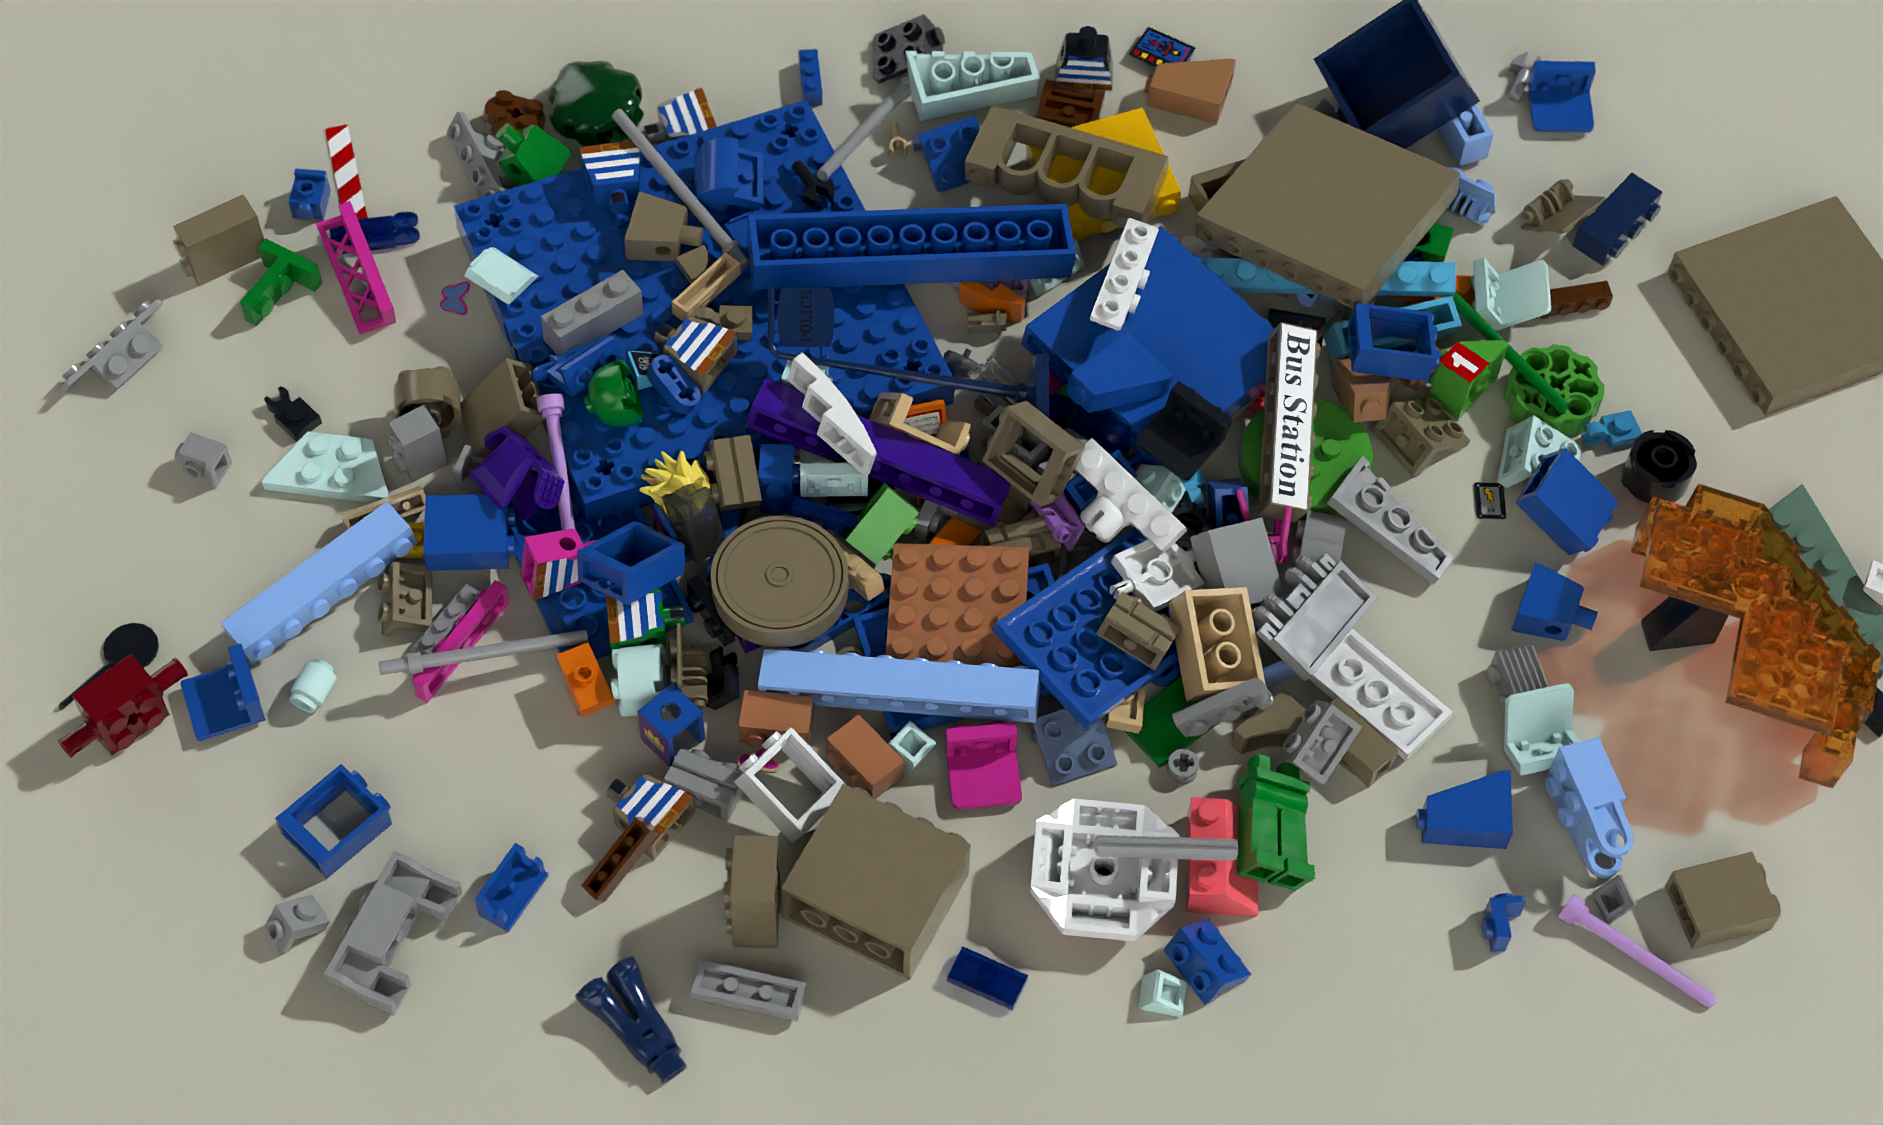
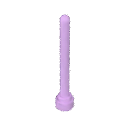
(551, 409)
(1577, 913)

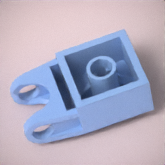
(1590, 803)

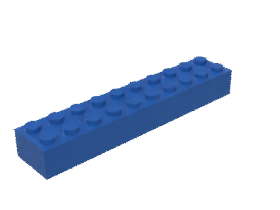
(910, 246)

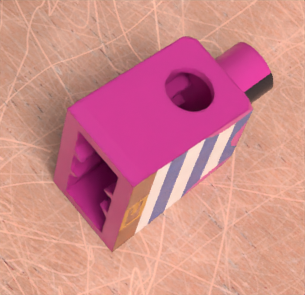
(551, 562)

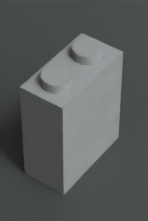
(1238, 558)

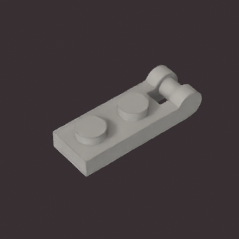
(1223, 707)

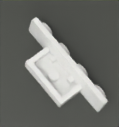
(1125, 275)

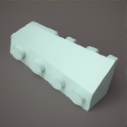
(966, 82)

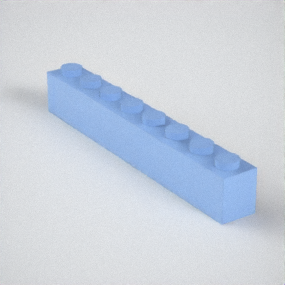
(903, 685)

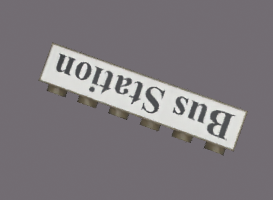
(1288, 422)

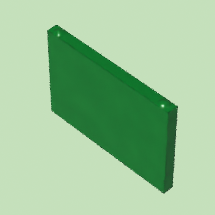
(1158, 732)

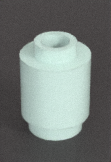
(312, 685)

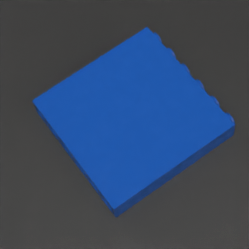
(1182, 319)

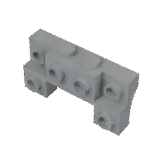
(381, 927)

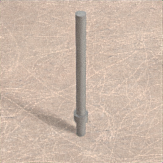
(416, 662)

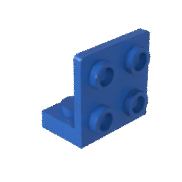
(947, 150)
(223, 698)

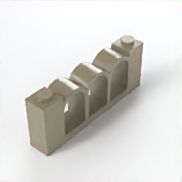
(1004, 128)

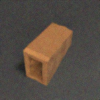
(1191, 88)
(1362, 395)

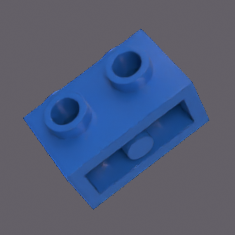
(777, 477)

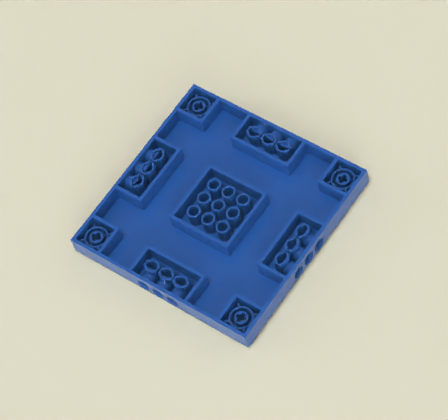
(577, 244)

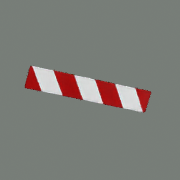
(345, 169)

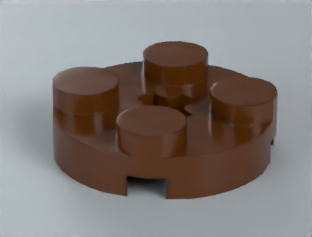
(514, 110)

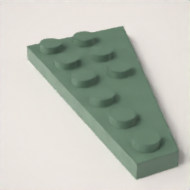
(1821, 550)

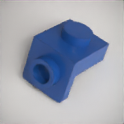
(1496, 923)

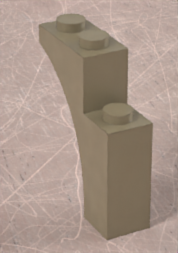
(1366, 757)

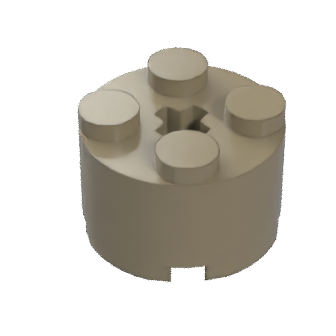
(434, 390)

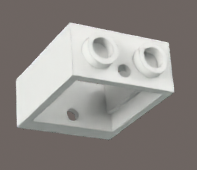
(809, 763)

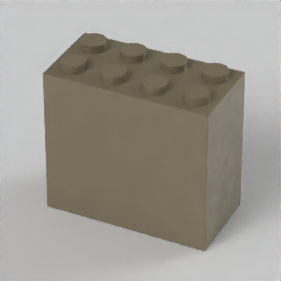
(876, 880)

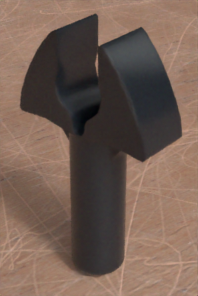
(823, 188)

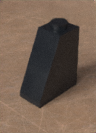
(1681, 625)

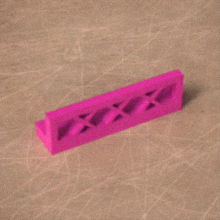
(365, 262)

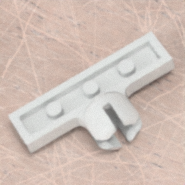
(1123, 502)

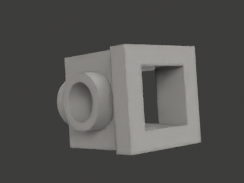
(204, 458)

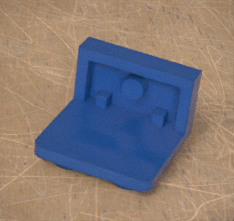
(1561, 96)

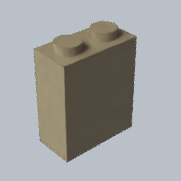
(219, 240)
(502, 399)
(1723, 900)

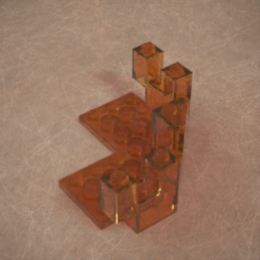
(1793, 644)

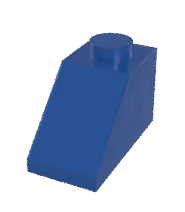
(1224, 502)

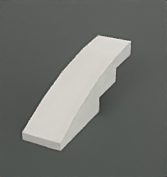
(837, 419)

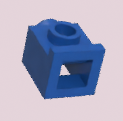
(309, 194)

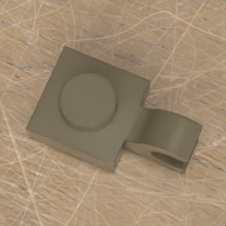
(730, 317)

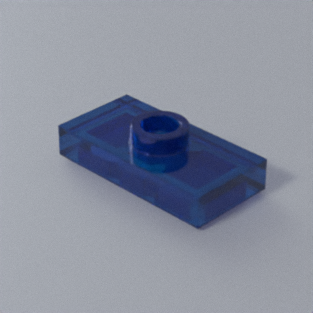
(987, 978)

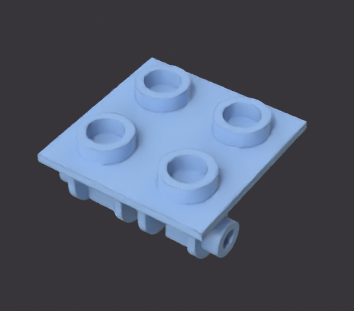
(1480, 194)

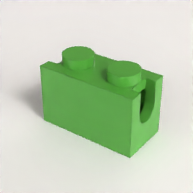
(882, 524)

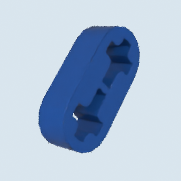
(673, 384)

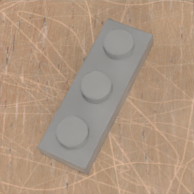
(748, 990)

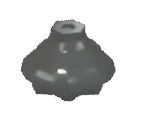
(960, 364)

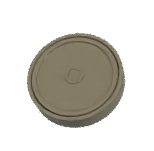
(779, 581)

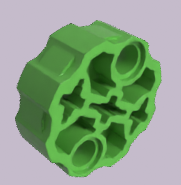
(1576, 384)

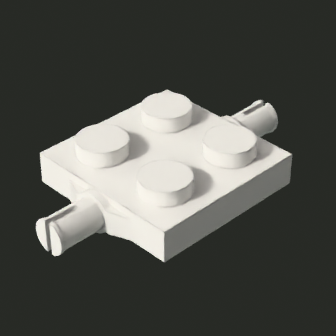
(1154, 575)

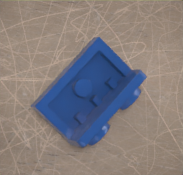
(576, 370)
(1206, 960)

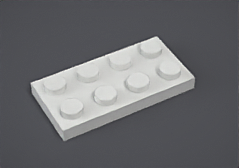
(1381, 694)

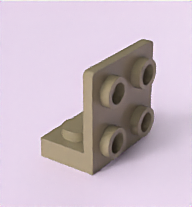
(1417, 431)

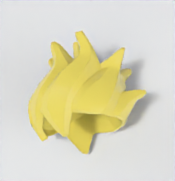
(672, 477)

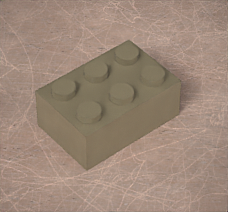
(753, 891)

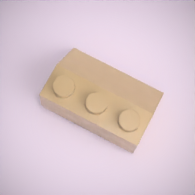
(1215, 640)

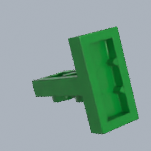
(284, 270)

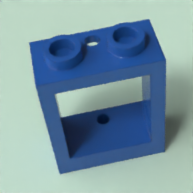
(1392, 322)
(602, 562)
(315, 800)

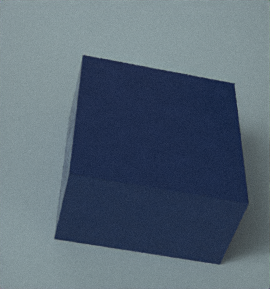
(1396, 76)

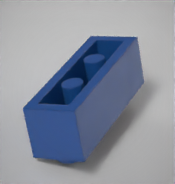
(810, 76)

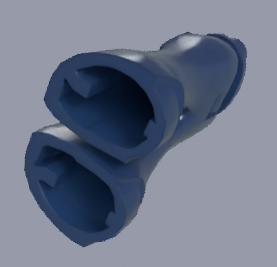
(647, 1037)

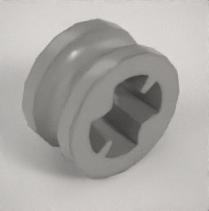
(1186, 756)

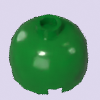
(614, 396)

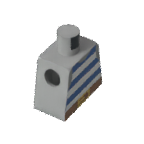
(681, 117)

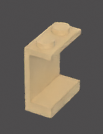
(892, 410)

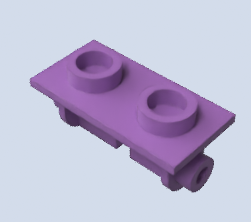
(1062, 521)

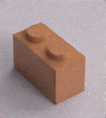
(771, 712)
(864, 757)

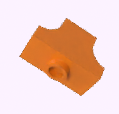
(584, 680)

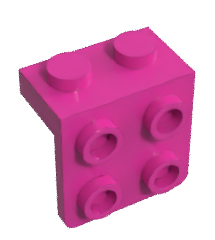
(983, 765)

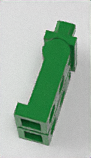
(1273, 825)

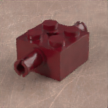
(121, 705)

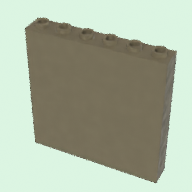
(1327, 206)
(1790, 302)

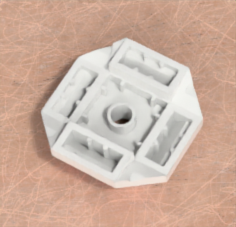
(1094, 904)

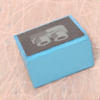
(638, 365)

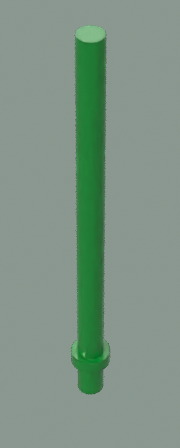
(1511, 355)

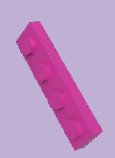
(466, 634)

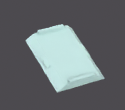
(499, 275)

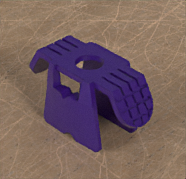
(509, 474)

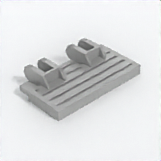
(1315, 615)

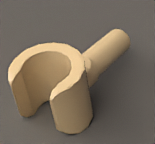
(897, 141)

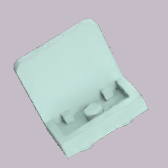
(1512, 295)
(1537, 726)

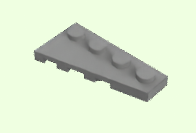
(1377, 512)

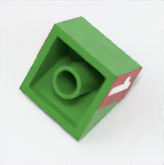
(1466, 374)

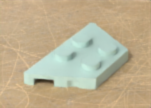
(330, 468)

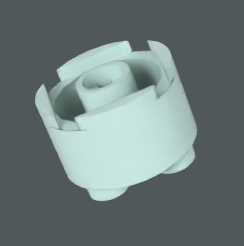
(640, 676)

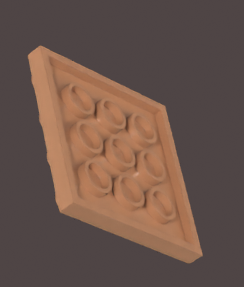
(951, 599)

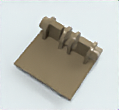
(1558, 209)
(689, 670)

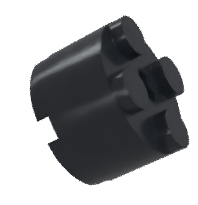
(1659, 466)

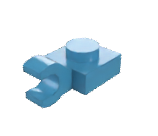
(1615, 429)

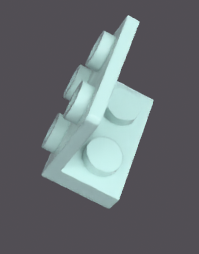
(1526, 447)
(826, 478)

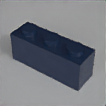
(1618, 219)

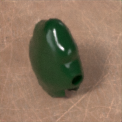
(586, 99)

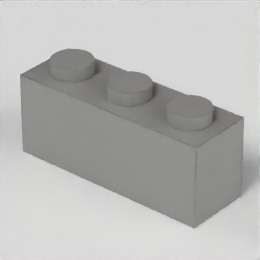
(592, 313)

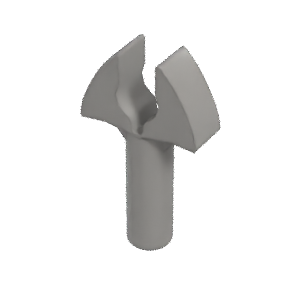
(1518, 65)

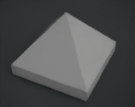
(1614, 899)

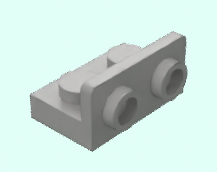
(1320, 740)

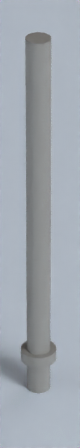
(865, 129)
(730, 247)

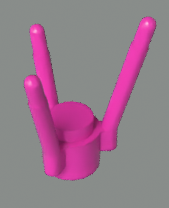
(1277, 541)

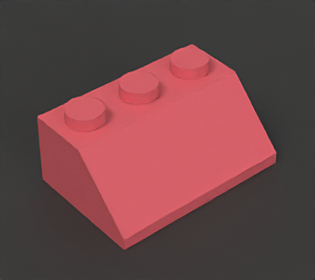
(1214, 884)

